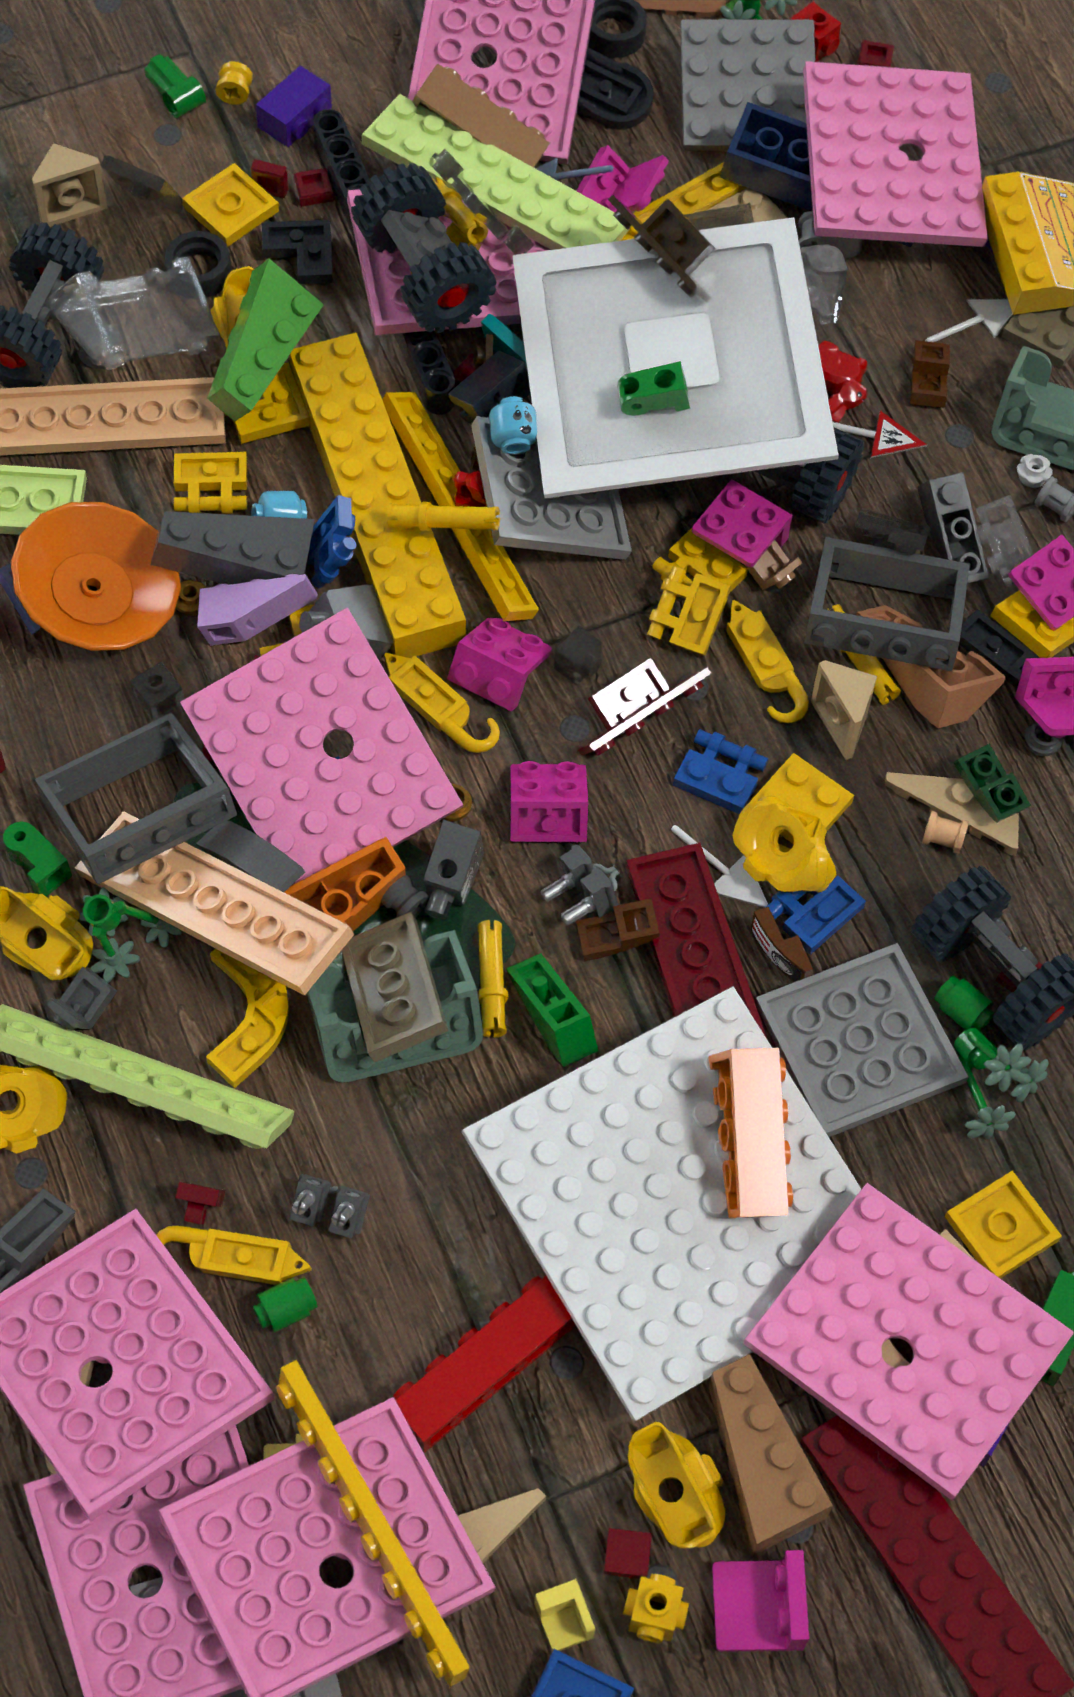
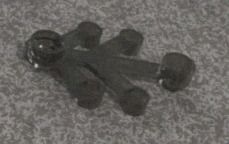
(449, 168)

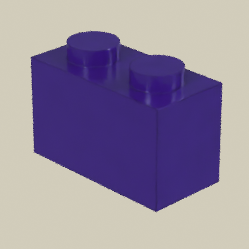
(292, 105)

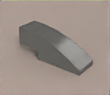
(251, 855)
(31, 1236)

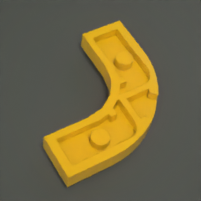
(260, 1029)

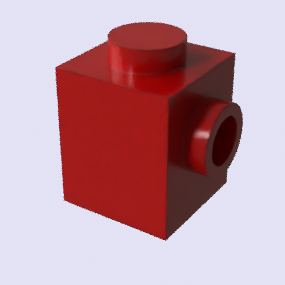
(825, 29)

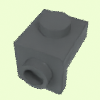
(82, 1001)

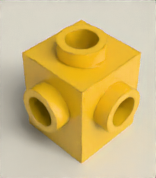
(653, 1624)

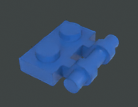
(329, 543)
(716, 781)
(820, 915)

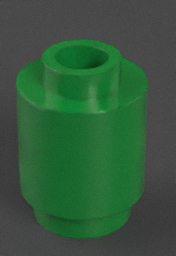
(964, 1004)
(285, 1304)

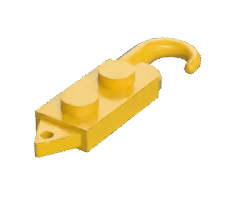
(766, 659)
(436, 701)
(237, 1254)

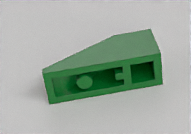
(554, 1010)

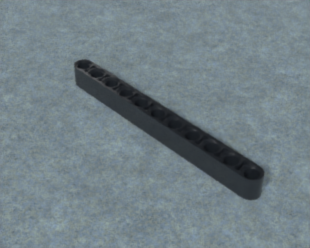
(420, 349)

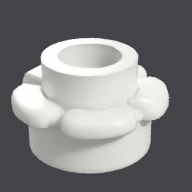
(1033, 477)

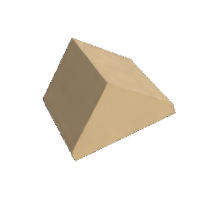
(68, 186)
(842, 702)

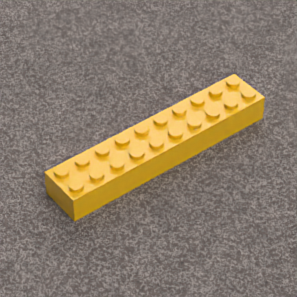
(369, 468)

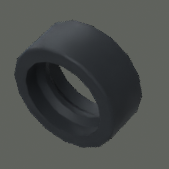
(618, 44)
(202, 244)

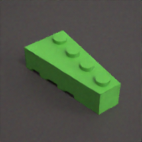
(266, 332)

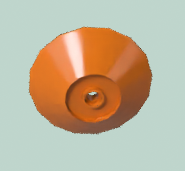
(97, 548)

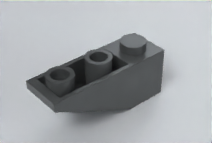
(952, 523)

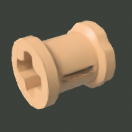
(945, 832)

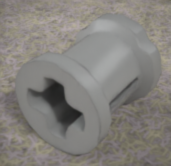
(1057, 499)

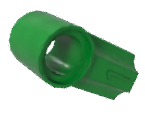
(177, 90)

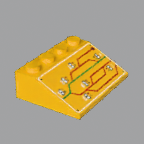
(1032, 239)

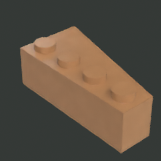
(473, 112)
(769, 1469)

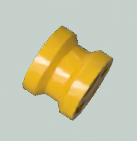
(234, 83)

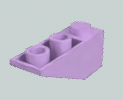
(245, 609)

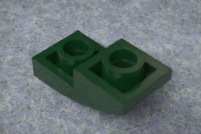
(990, 785)

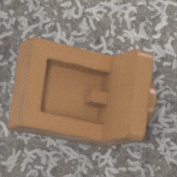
(774, 568)

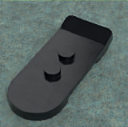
(613, 92)

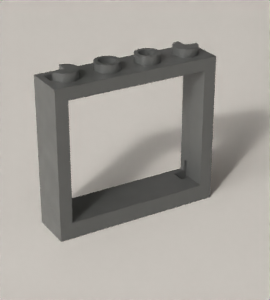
(897, 571)
(154, 832)

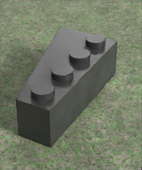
(232, 546)

